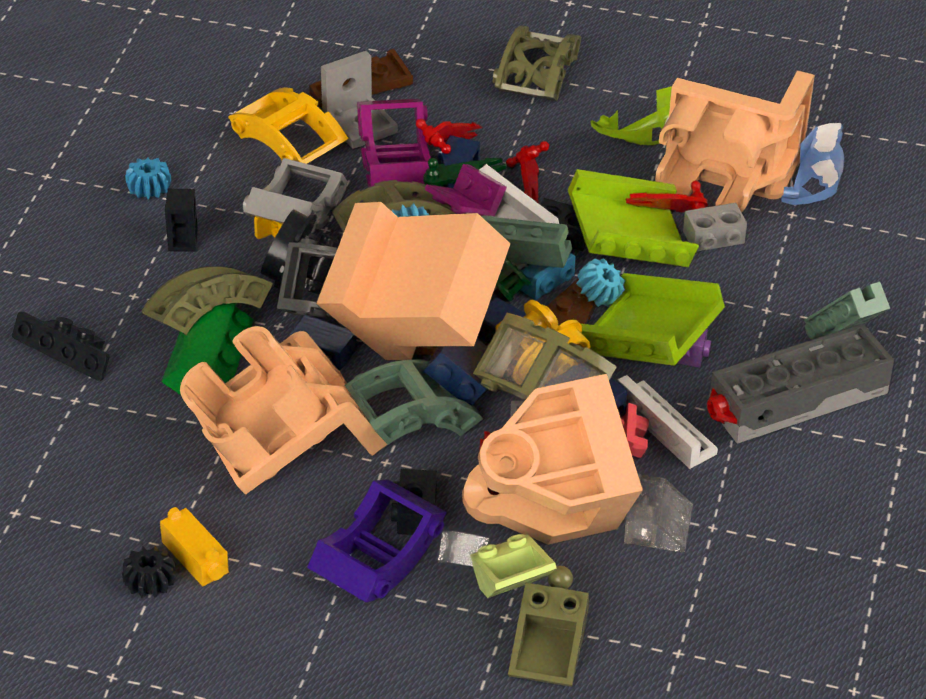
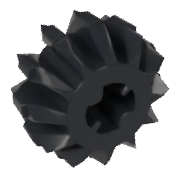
(148, 571)

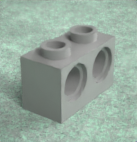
(715, 226)

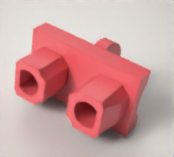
(636, 426)

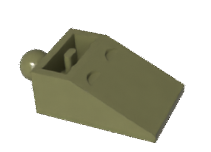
(548, 633)

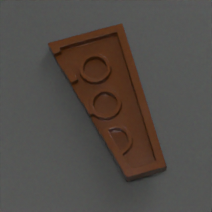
(387, 74)

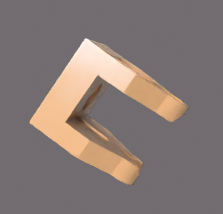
(557, 465)

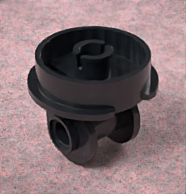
(298, 227)

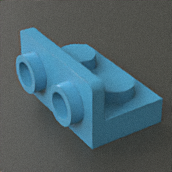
(546, 278)

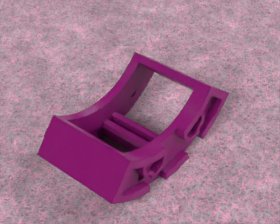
(376, 157)

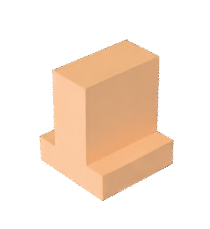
(413, 279)

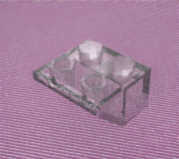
(659, 516)

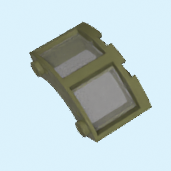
(535, 357)

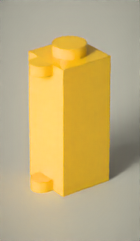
(194, 546)

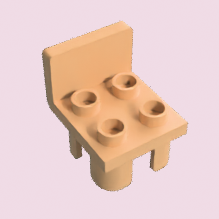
(734, 140)
(273, 406)

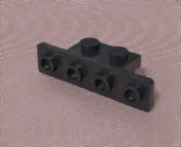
(64, 343)

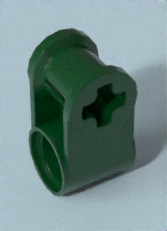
(511, 280)

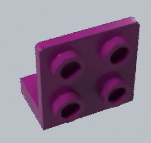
(471, 193)

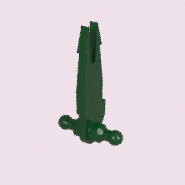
(442, 174)

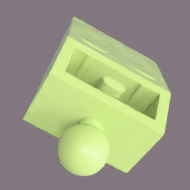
(510, 565)

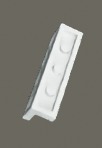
(668, 424)

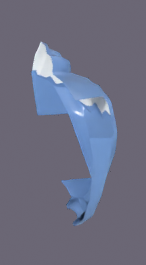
(821, 159)

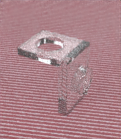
(458, 546)

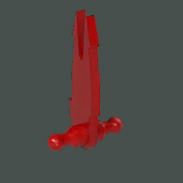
(439, 135)
(529, 167)
(671, 201)

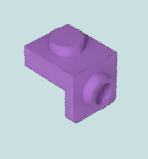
(698, 350)

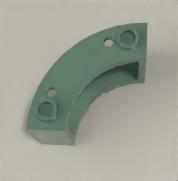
(430, 403)

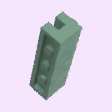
(534, 241)
(848, 311)

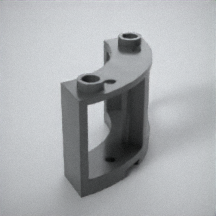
(295, 276)

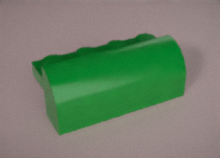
(209, 342)

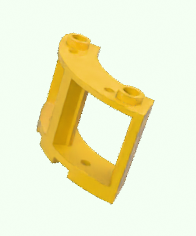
(280, 109)

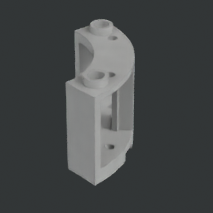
(274, 206)

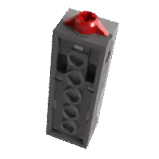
(799, 383)

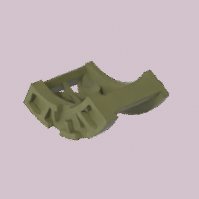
(561, 51)
(196, 291)

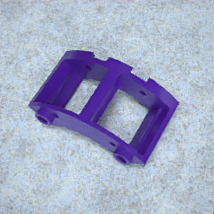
(332, 554)

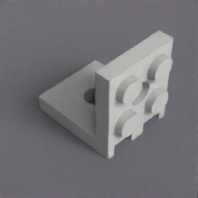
(342, 100)

